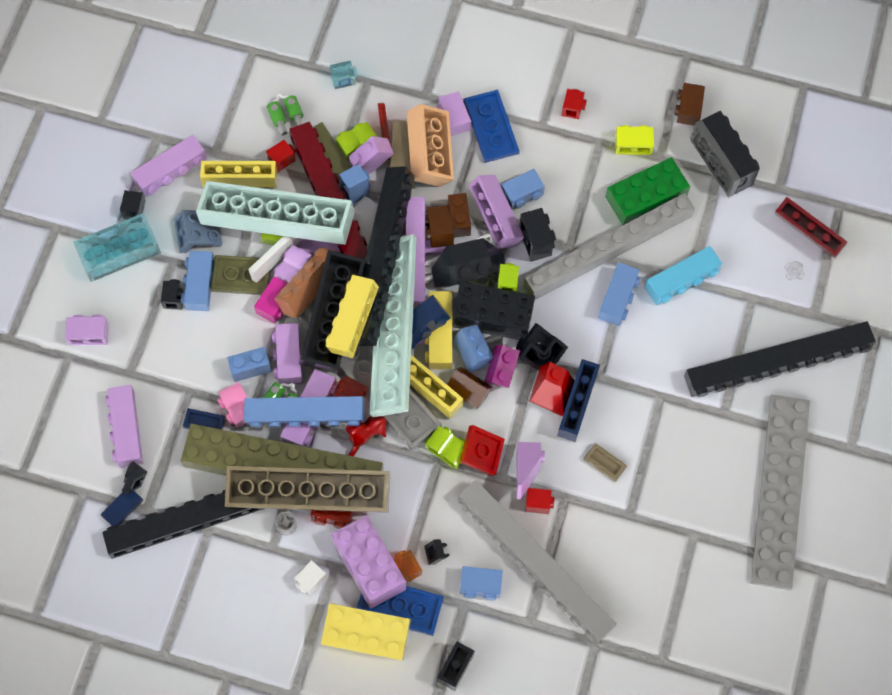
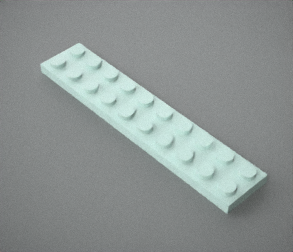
(393, 349)

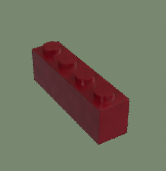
(810, 227)

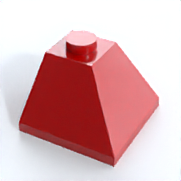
(552, 388)

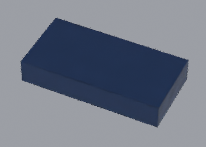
(204, 419)
(121, 508)

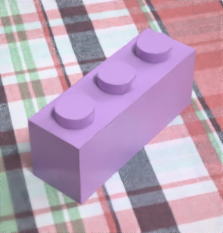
(287, 353)

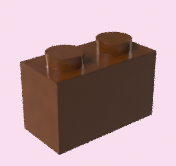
(690, 104)
(459, 214)
(439, 225)

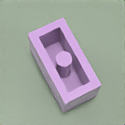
(458, 115)
(372, 154)
(87, 330)

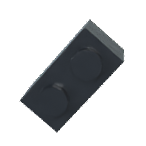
(455, 666)

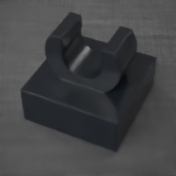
(435, 551)

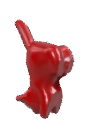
(361, 434)

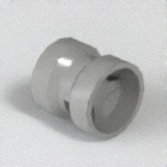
(284, 520)

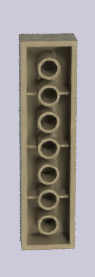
(307, 489)

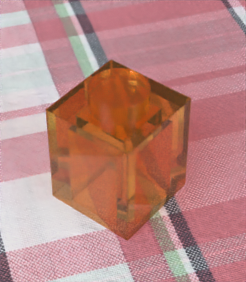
(408, 565)

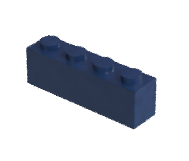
(427, 318)
(578, 400)

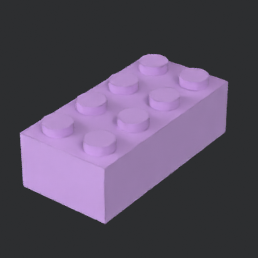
(368, 561)

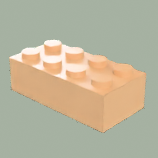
(430, 145)

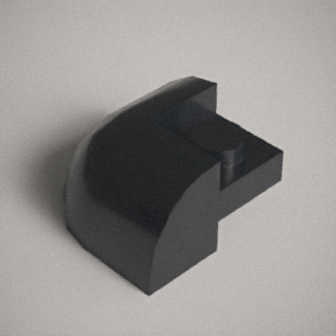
(540, 347)

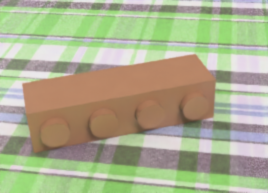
(303, 287)

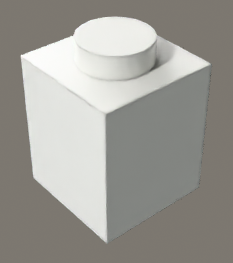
(310, 578)

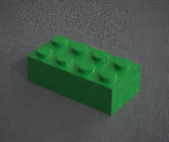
(646, 190)

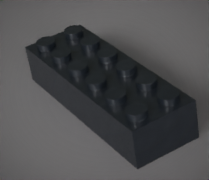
(331, 289)

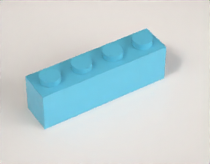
(683, 275)

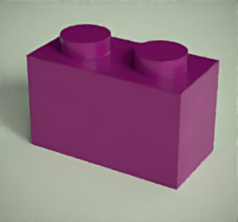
(502, 366)

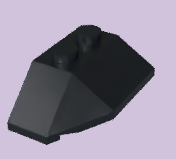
(467, 262)

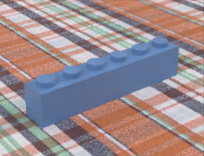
(304, 411)

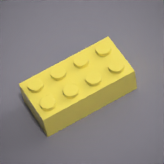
(366, 631)

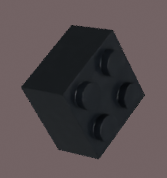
(537, 234)

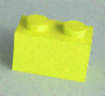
(634, 140)

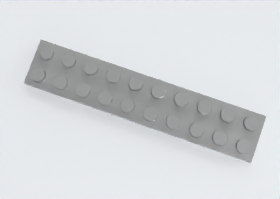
(411, 426)
(780, 492)

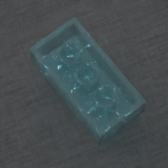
(117, 247)

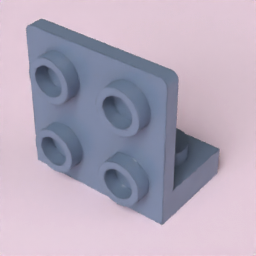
(192, 233)

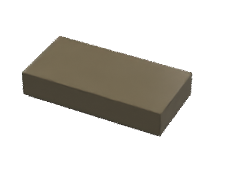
(605, 462)

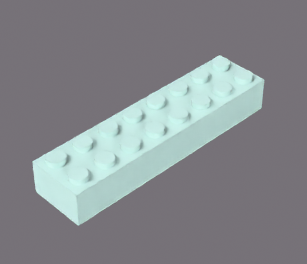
(275, 212)

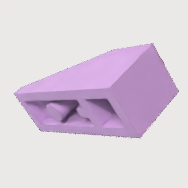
(527, 464)

